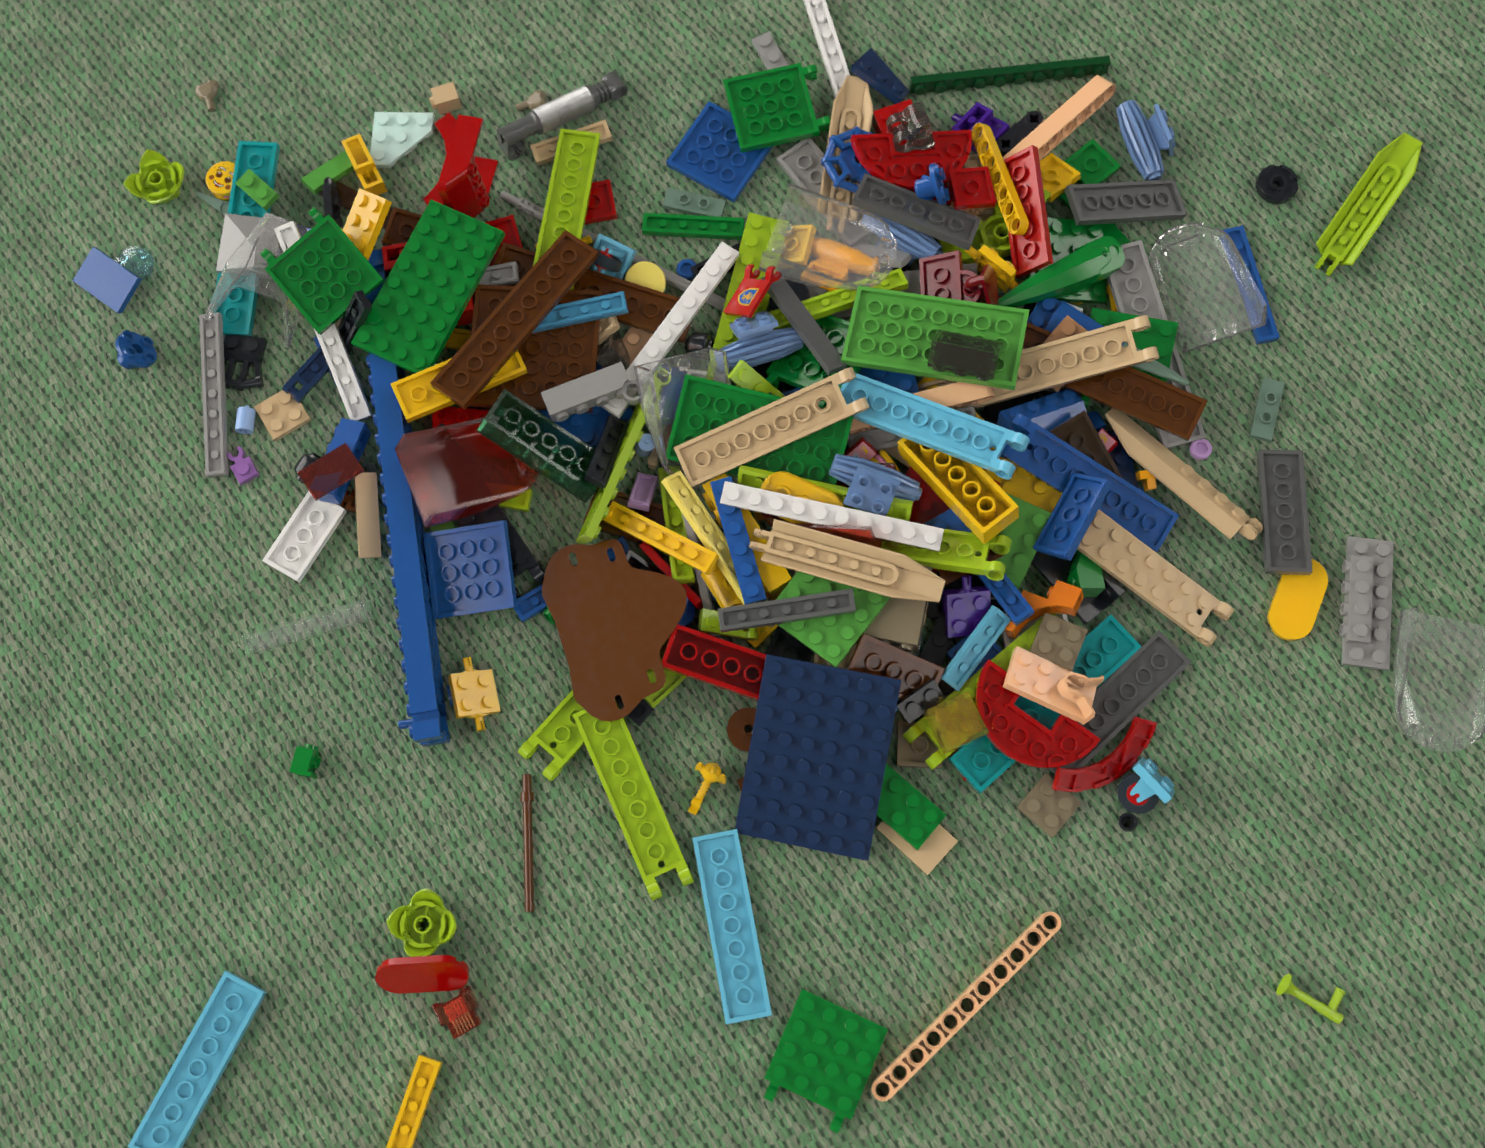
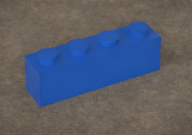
(356, 436)

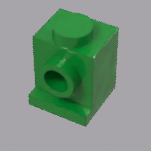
(305, 761)

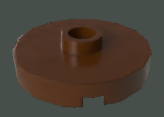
(736, 728)

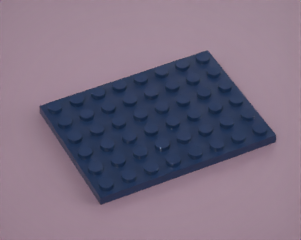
(817, 756)

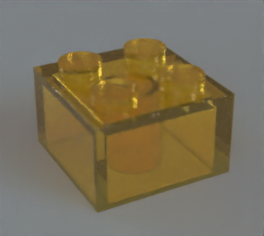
(956, 723)

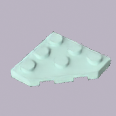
(397, 135)

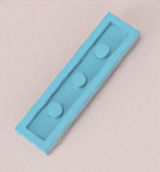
(975, 648)

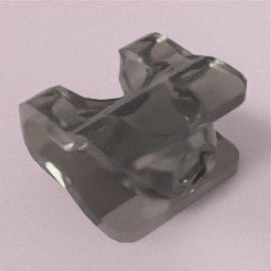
(914, 128)

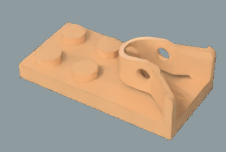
(1051, 685)

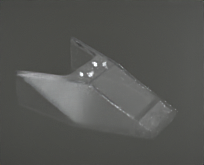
(248, 271)

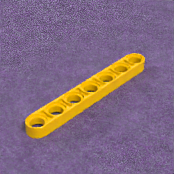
(1005, 182)

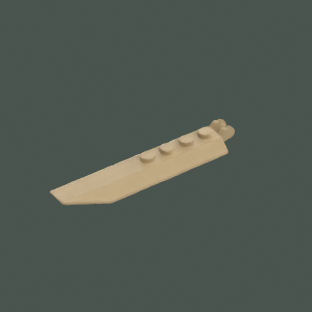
(850, 109)
(1182, 479)
(847, 562)

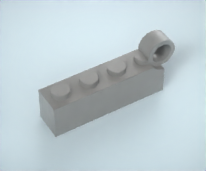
(588, 392)

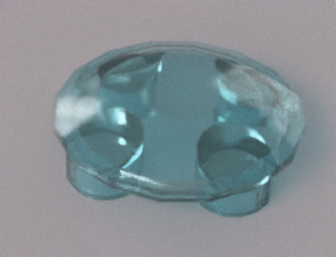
(137, 260)

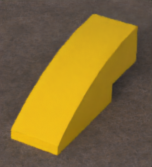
(364, 165)

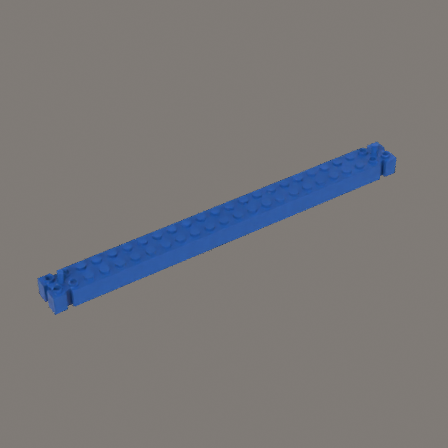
(408, 557)

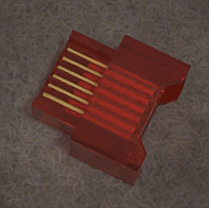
(459, 1013)

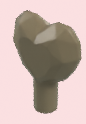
(207, 93)
(535, 100)

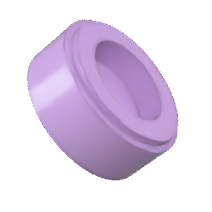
(1200, 449)

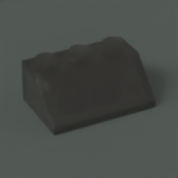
(964, 355)

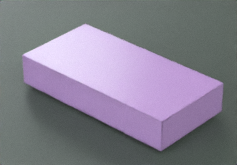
(643, 491)

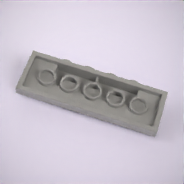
(1367, 603)

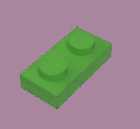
(257, 189)

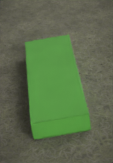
(334, 168)

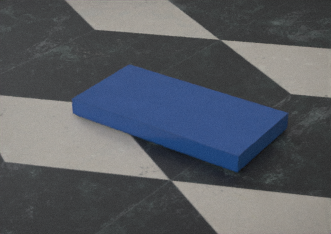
(1072, 516)

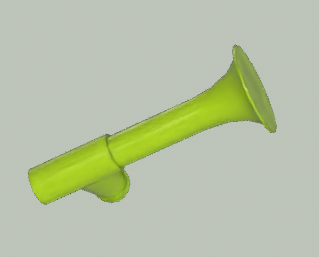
(1330, 1011)

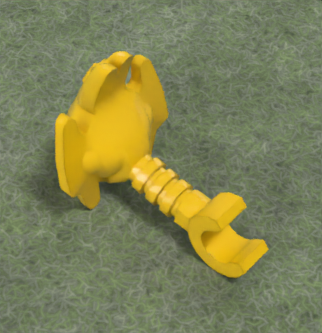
(711, 773)

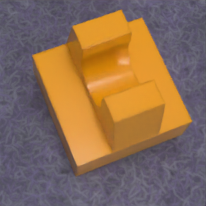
(1147, 479)

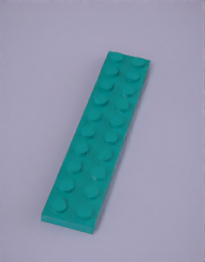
(262, 159)
(1100, 654)

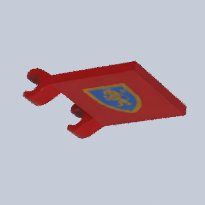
(751, 291)

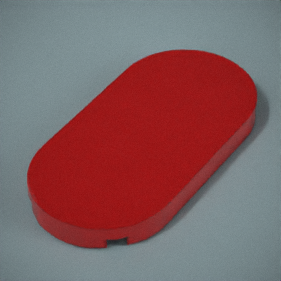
(422, 974)

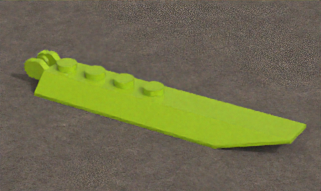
(1369, 202)

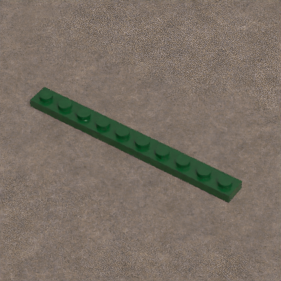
(1010, 74)

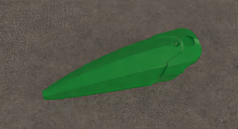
(1071, 273)

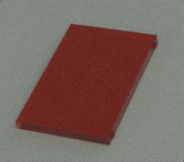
(330, 471)

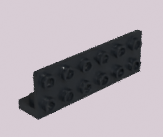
(1056, 569)

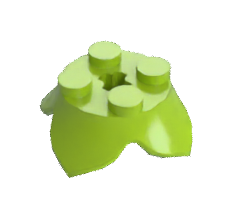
(157, 179)
(406, 920)

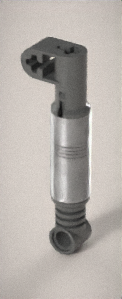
(558, 112)

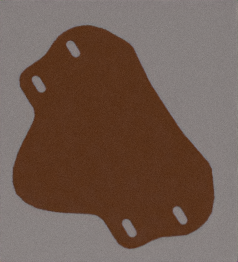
(611, 624)

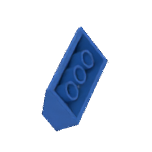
(1045, 411)

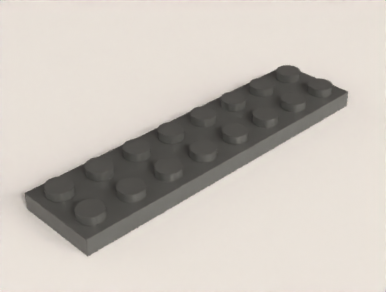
(1131, 690)

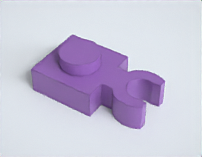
(243, 468)

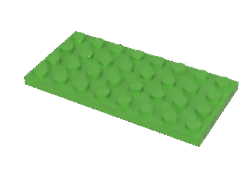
(897, 329)

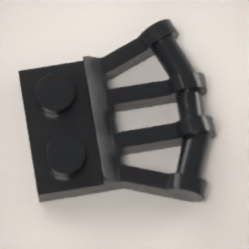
(247, 351)

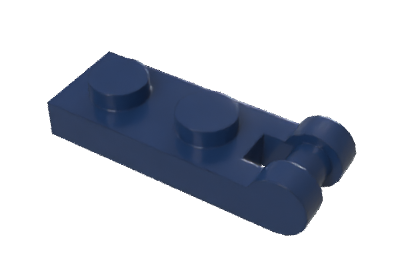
(308, 375)

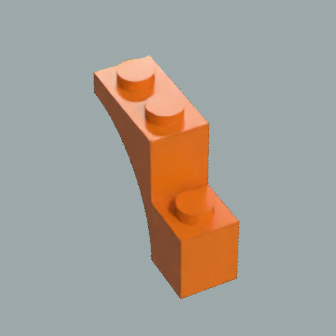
(1061, 599)

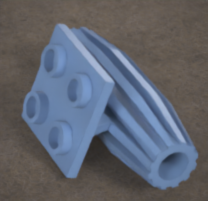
(1145, 138)
(913, 242)
(759, 341)
(872, 484)

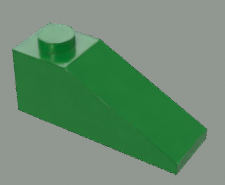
(1086, 575)

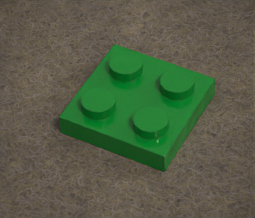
(1093, 163)

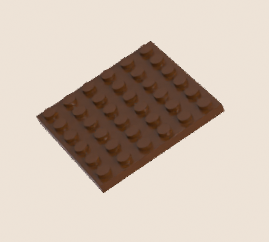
(549, 355)

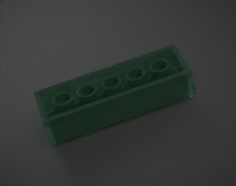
(539, 444)

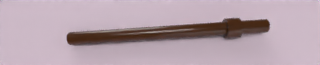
(527, 798)

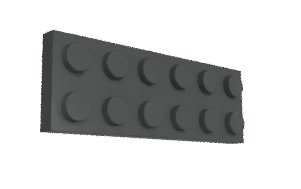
(1125, 202)
(921, 215)
(1284, 512)

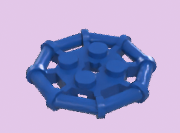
(846, 161)

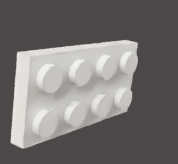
(304, 537)

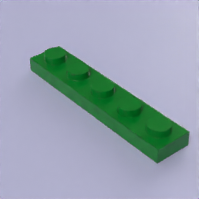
(693, 226)

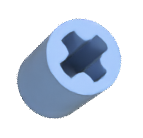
(245, 420)
(645, 445)

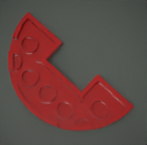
(881, 160)
(1021, 735)

